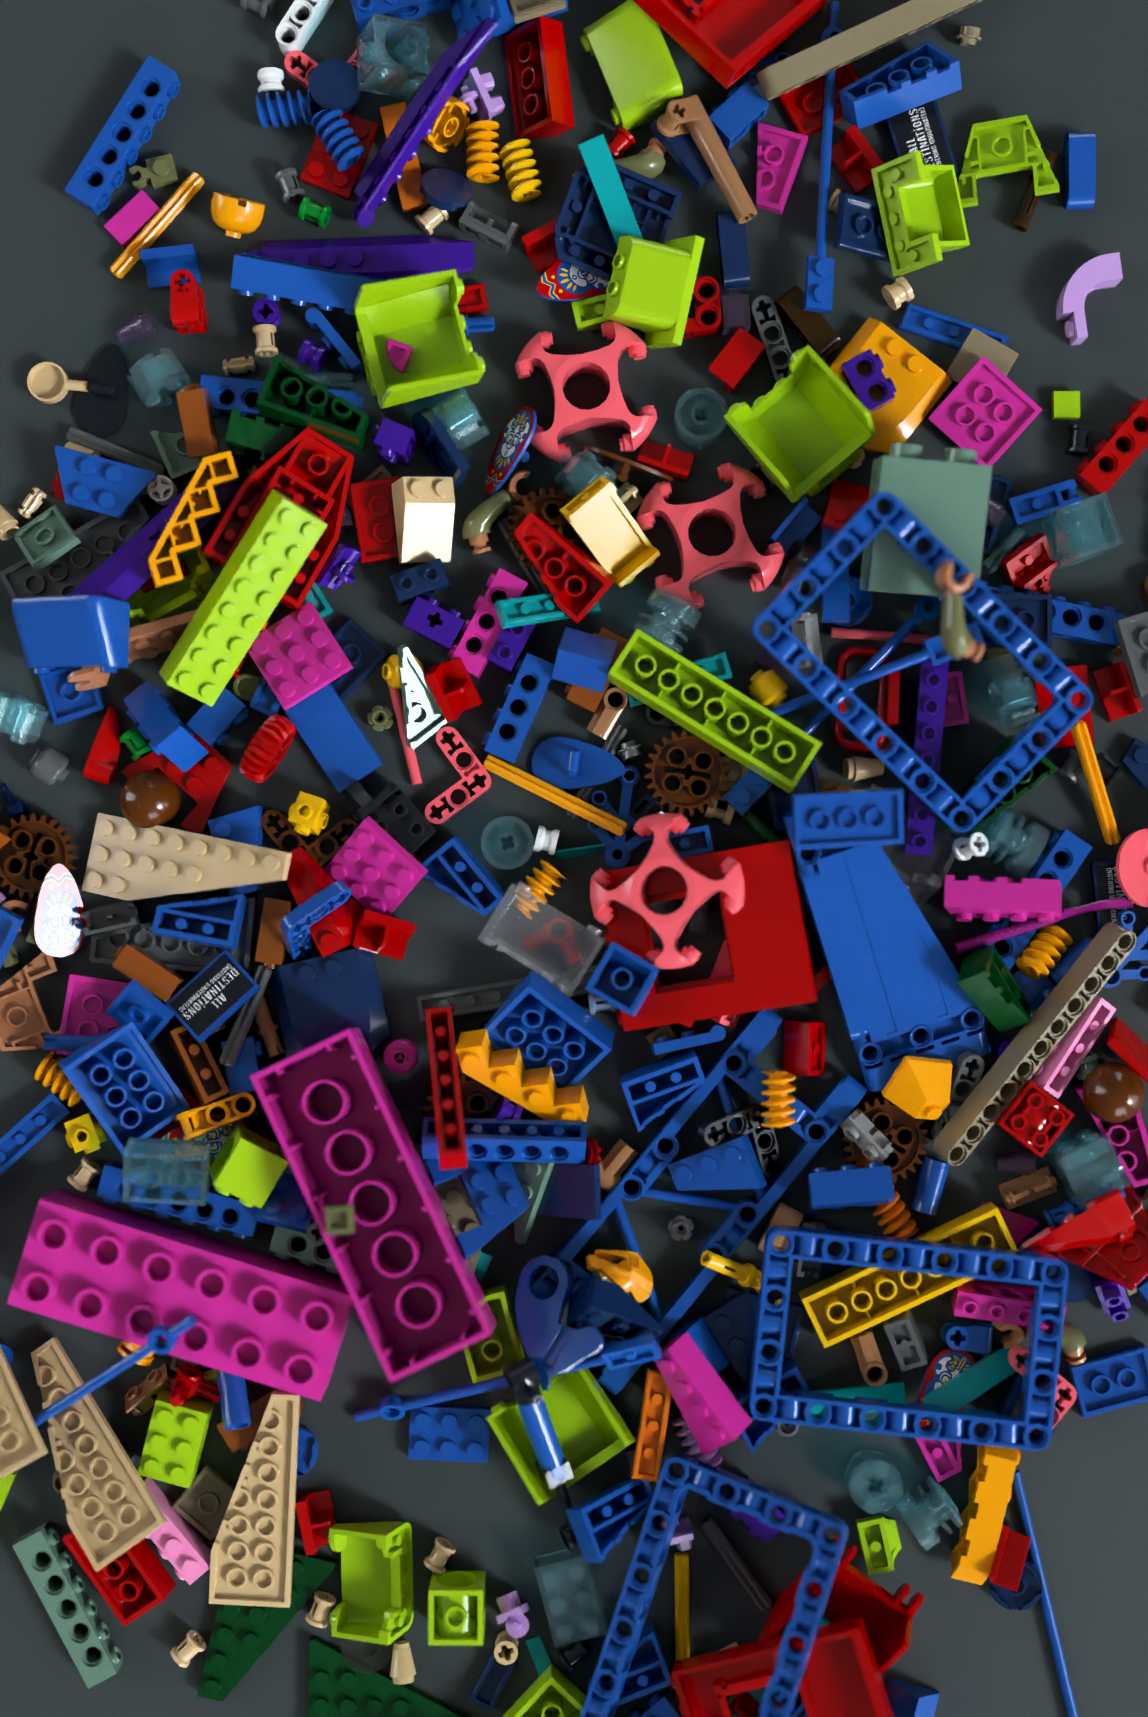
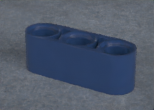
(732, 251)

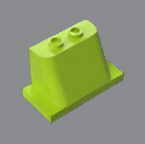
(919, 212)
(654, 287)

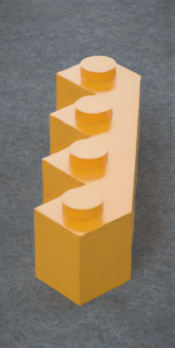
(196, 504)
(506, 1075)
(984, 1514)

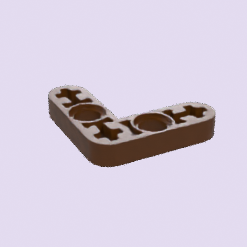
(312, 849)

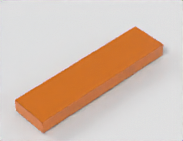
(411, 177)
(651, 1427)

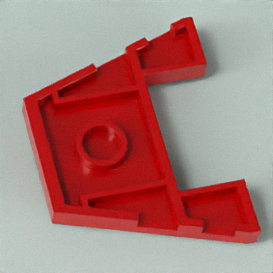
(201, 782)
(1119, 1262)

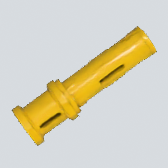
(745, 1274)

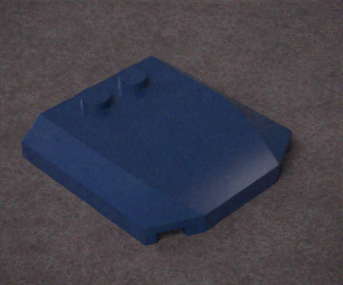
(582, 228)
(328, 997)

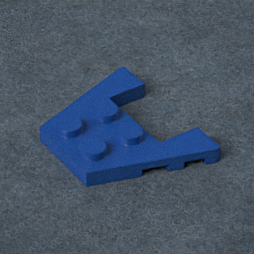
(492, 1194)

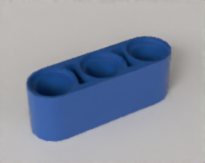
(1079, 170)

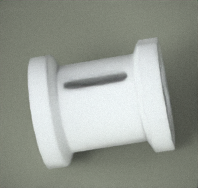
(970, 846)

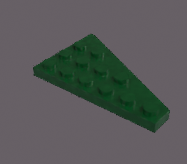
(246, 1632)
(342, 1692)

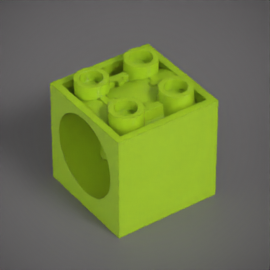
(248, 1166)
(457, 1607)

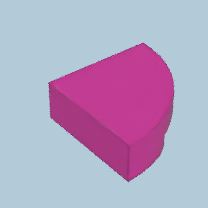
(399, 354)

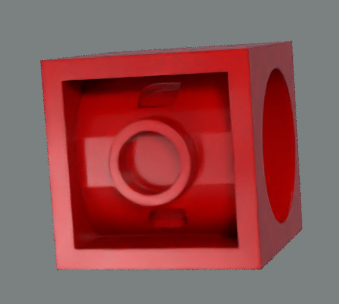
(1034, 1119)

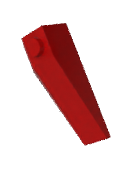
(567, 571)
(305, 881)
(1101, 1223)

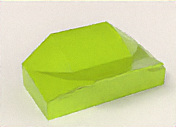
(589, 313)
(878, 1543)

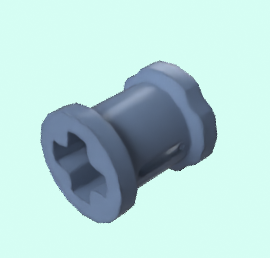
(596, 1007)

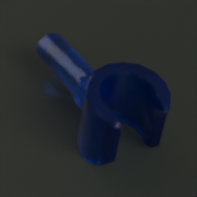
(15, 808)

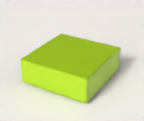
(1065, 405)

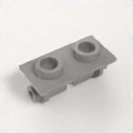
(806, 630)
(875, 1146)

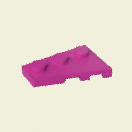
(777, 165)

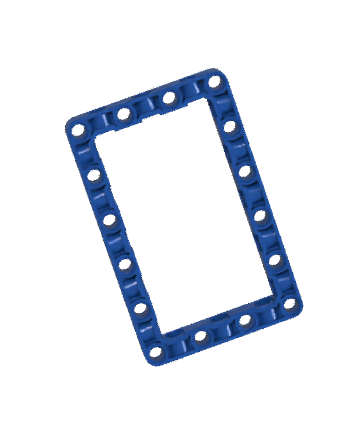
(864, 723)
(897, 1418)
(651, 1555)

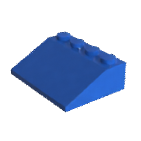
(549, 1031)
(124, 1085)

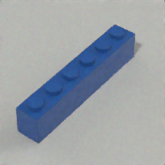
(297, 282)

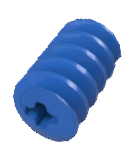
(284, 109)
(337, 138)

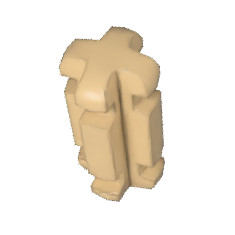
(239, 365)
(32, 503)

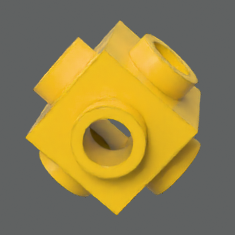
(309, 814)
(84, 1133)

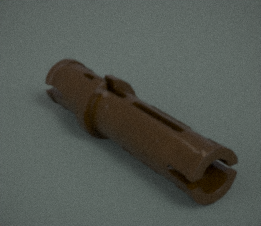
(1023, 218)

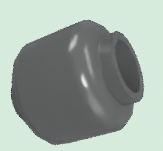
(49, 765)

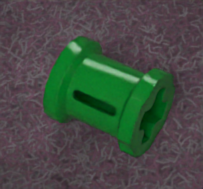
(314, 212)
(135, 743)

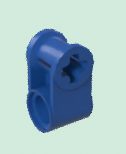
(972, 1336)

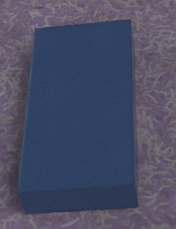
(491, 1683)

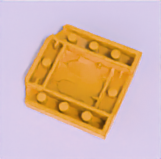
(915, 377)

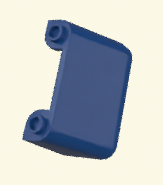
(73, 632)

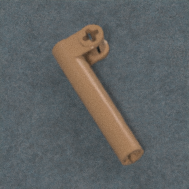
(690, 117)

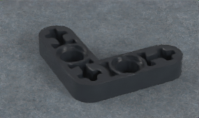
(746, 1126)

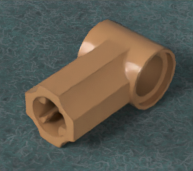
(606, 715)
(614, 1164)
(781, 1215)
(868, 1356)

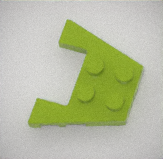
(1004, 148)

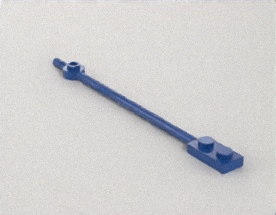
(819, 268)
(933, 651)
(752, 785)
(155, 1344)
(614, 1355)

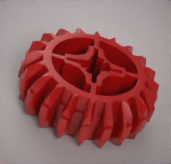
(267, 748)

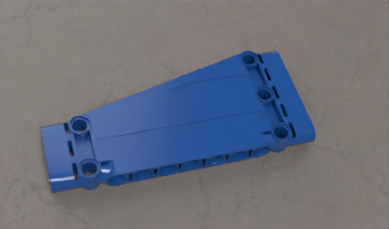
(884, 962)

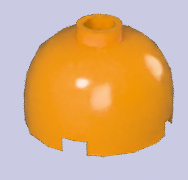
(449, 125)
(236, 214)

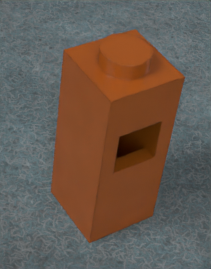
(197, 421)
(270, 941)
(147, 971)

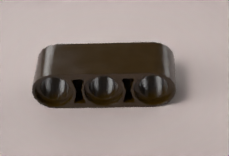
(808, 326)

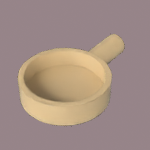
(51, 384)

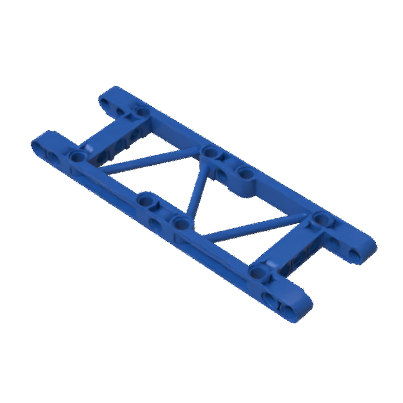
(651, 1162)

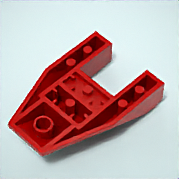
(309, 473)

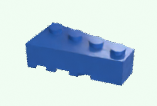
(901, 85)

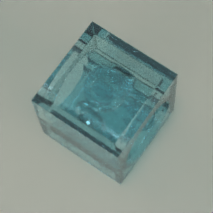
(375, 67)
(1082, 530)
(1087, 1166)

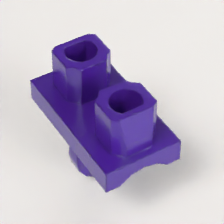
(338, 566)
(1113, 1299)

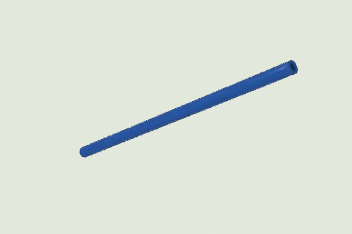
(1045, 1600)

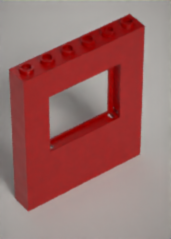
(730, 34)
(763, 940)
(837, 1680)

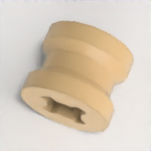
(897, 293)

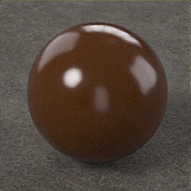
(149, 799)
(1113, 1092)

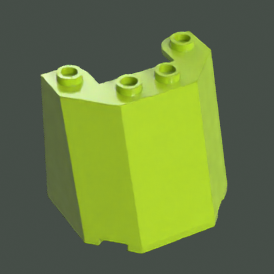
(423, 315)
(804, 427)
(584, 1423)

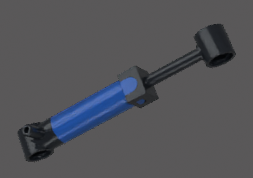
(550, 1463)

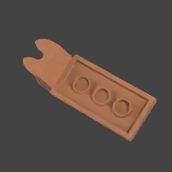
(144, 642)

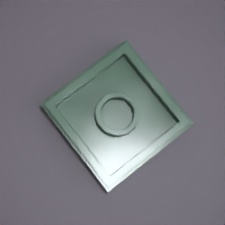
(46, 538)

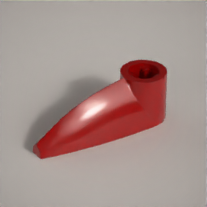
(104, 754)

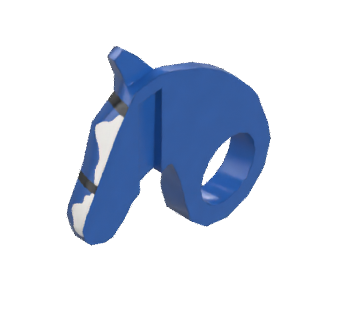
(547, 1341)

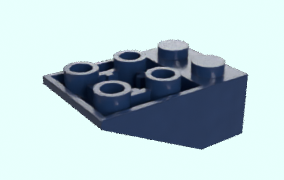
(611, 1311)

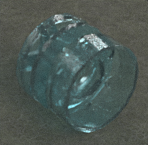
(668, 618)
(1019, 845)
(929, 1513)

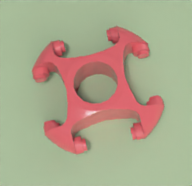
(602, 363)
(724, 507)
(633, 891)

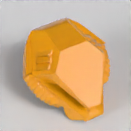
(629, 1273)

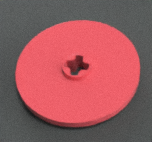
(1133, 867)

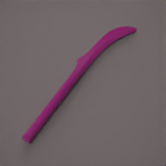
(1035, 924)

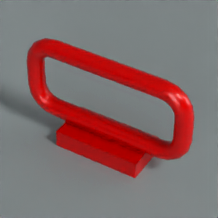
(886, 699)

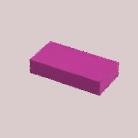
(132, 218)

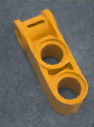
(201, 1118)

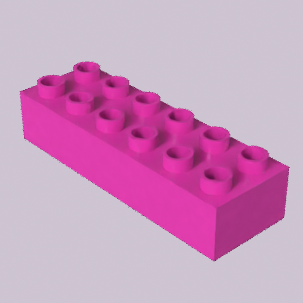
(356, 1150)
(137, 1272)

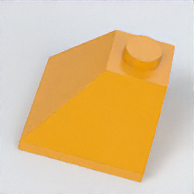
(920, 1086)

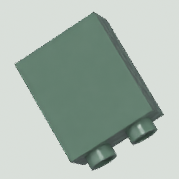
(945, 497)

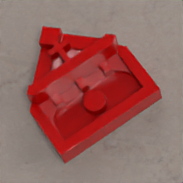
(1030, 565)

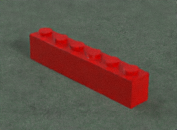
(446, 1088)

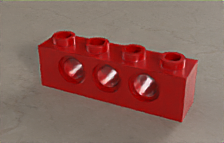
(1090, 476)

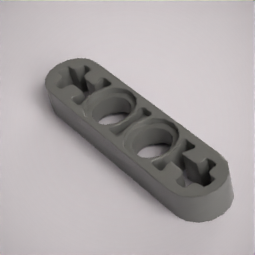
(771, 347)
(960, 1075)

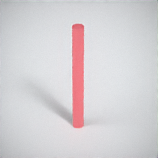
(875, 635)
(409, 753)

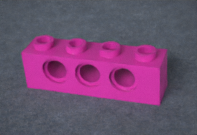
(503, 583)
(995, 1302)

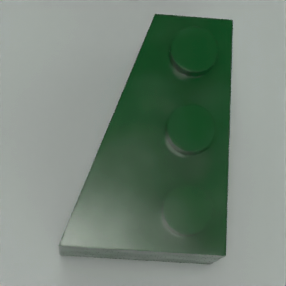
(257, 438)
(994, 989)

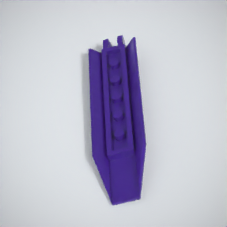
(417, 122)
(377, 256)
(128, 566)

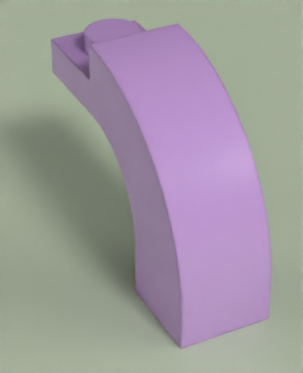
(1095, 274)

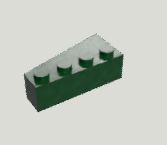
(303, 403)
(1029, 781)

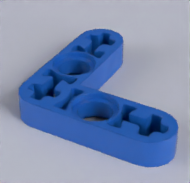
(296, 923)

